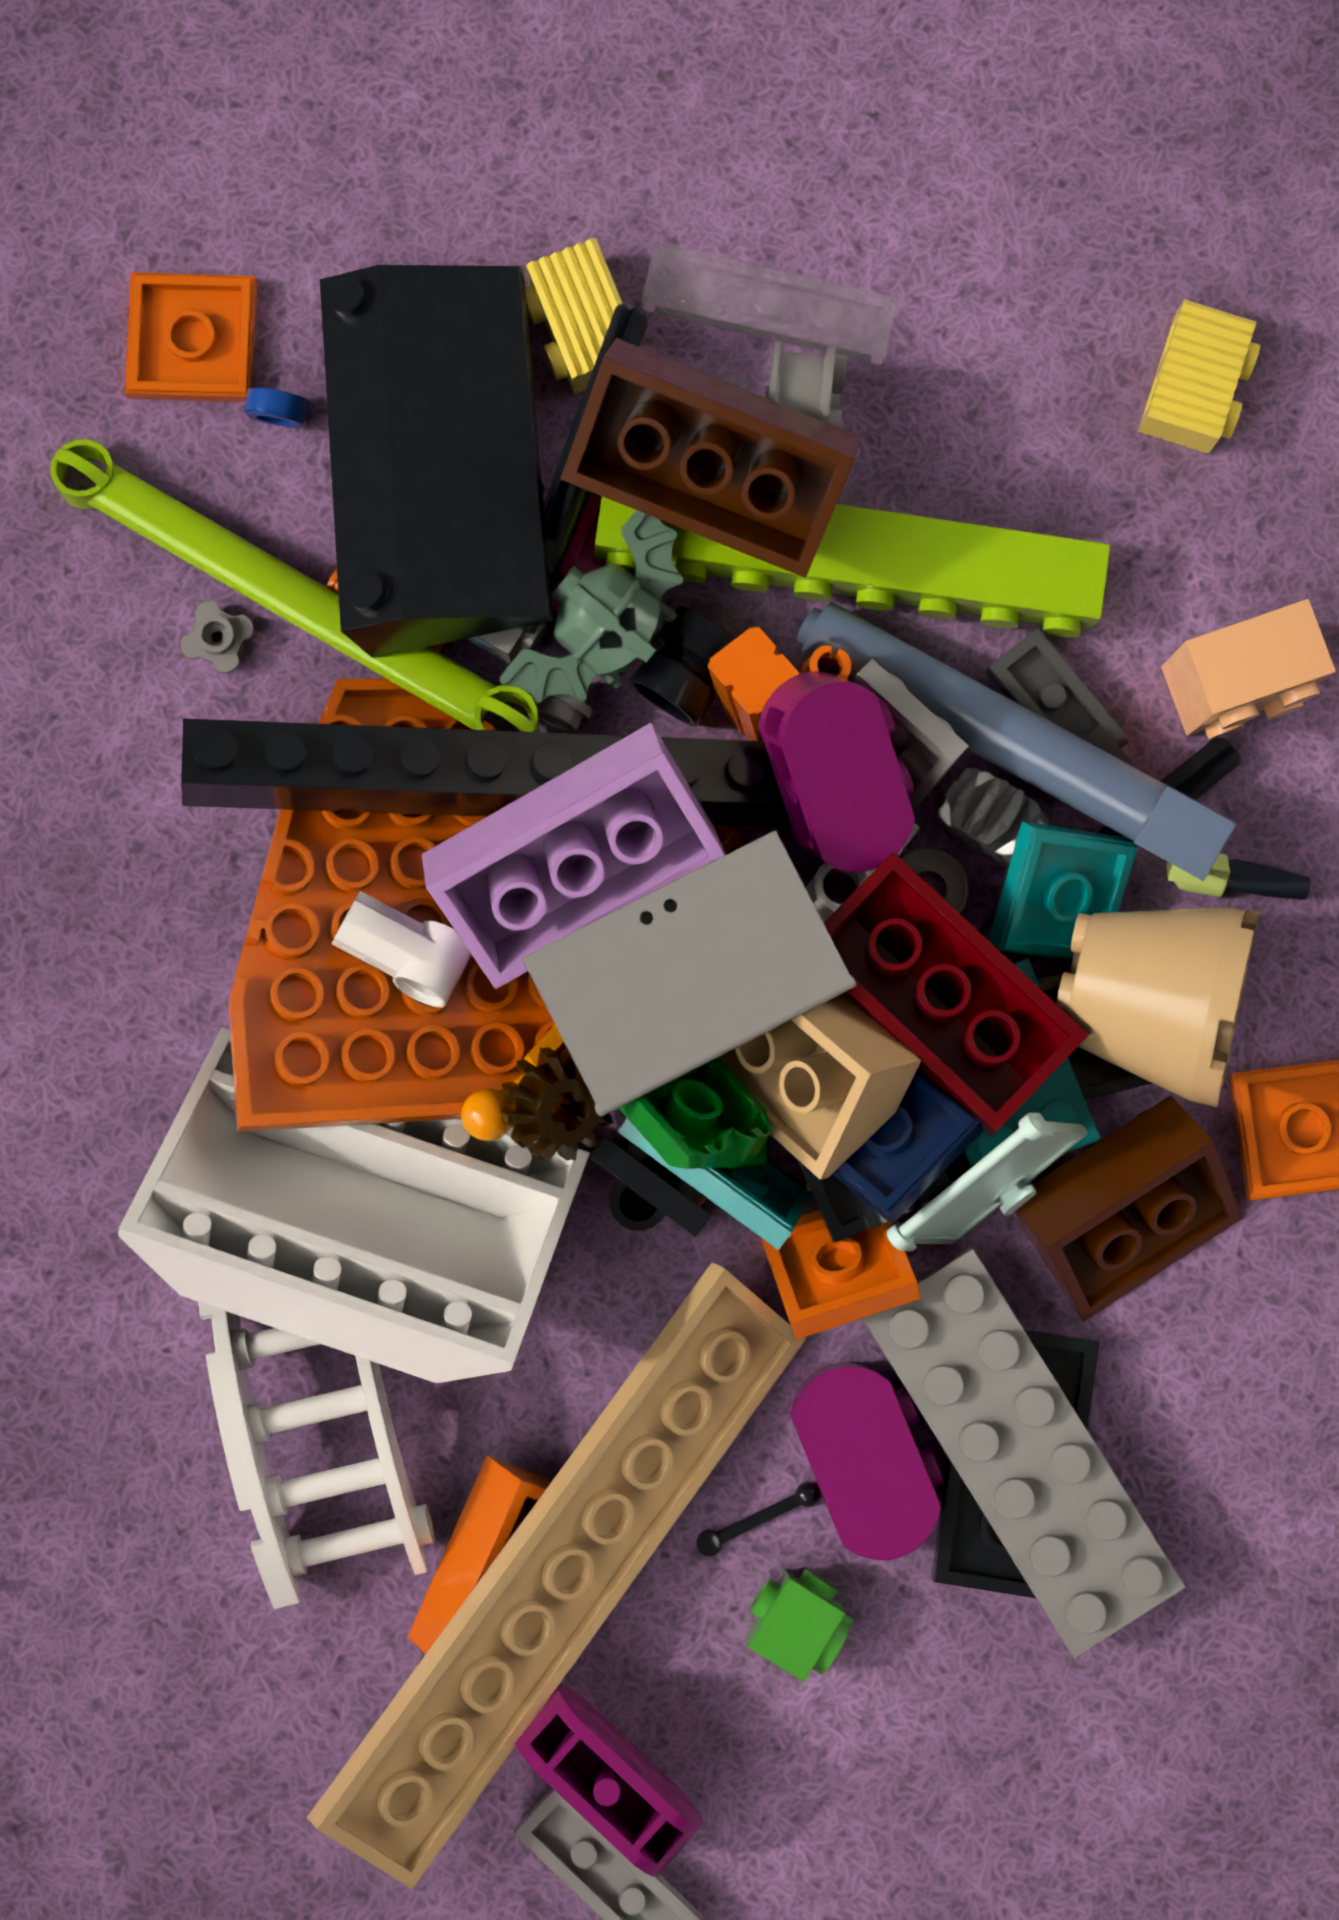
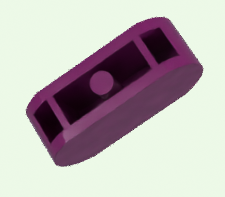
(838, 770)
(867, 1460)
(609, 1781)

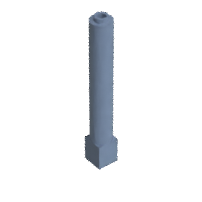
(1034, 747)

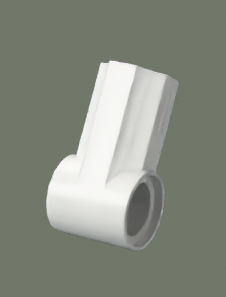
(420, 956)

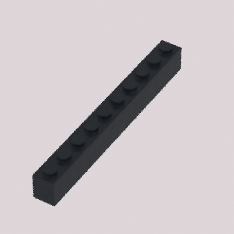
(439, 769)

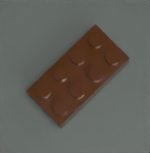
(710, 457)

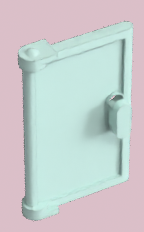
(990, 1183)

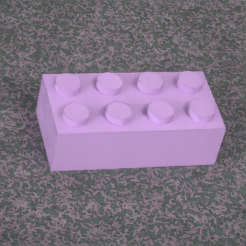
(570, 853)

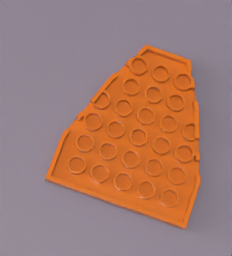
(322, 1030)

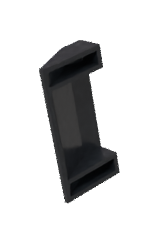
(433, 455)

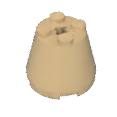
(1161, 992)

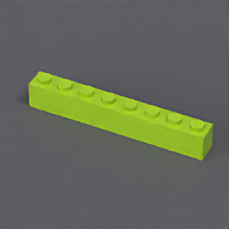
(908, 562)

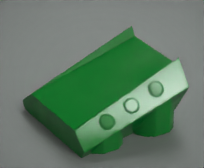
(703, 1120)

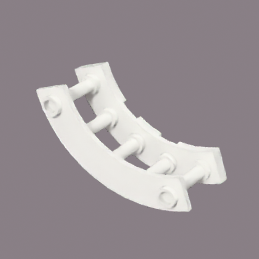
(249, 1425)

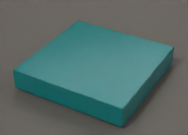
(1052, 881)

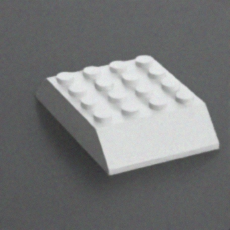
(355, 1235)

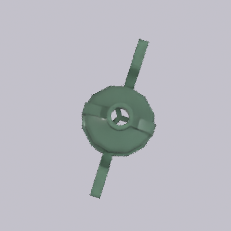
(604, 617)

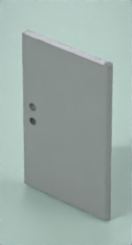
(673, 988)

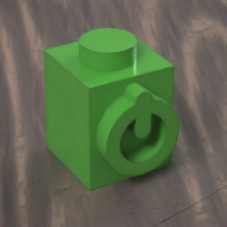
(798, 1623)

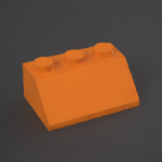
(487, 1522)

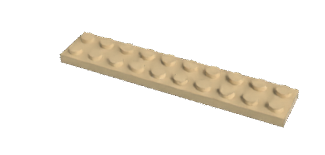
(556, 1579)

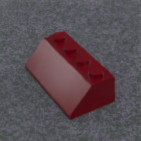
(949, 994)

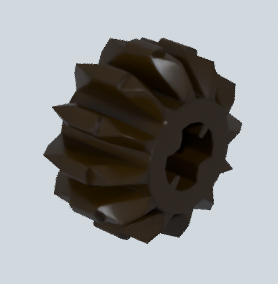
(533, 1103)

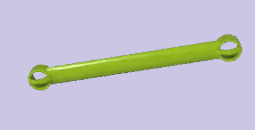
(278, 587)

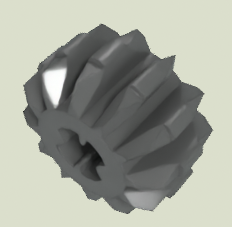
(986, 814)

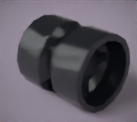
(678, 673)

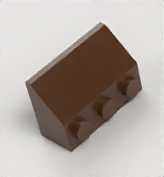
(1129, 1207)

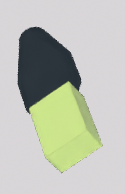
(1242, 877)

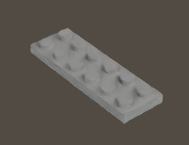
(1024, 1454)

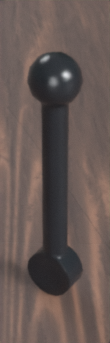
(710, 1542)

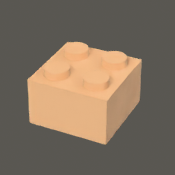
(1248, 668)

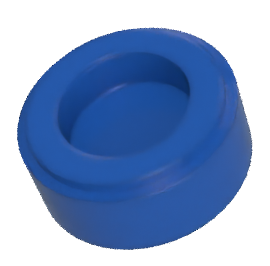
(276, 407)

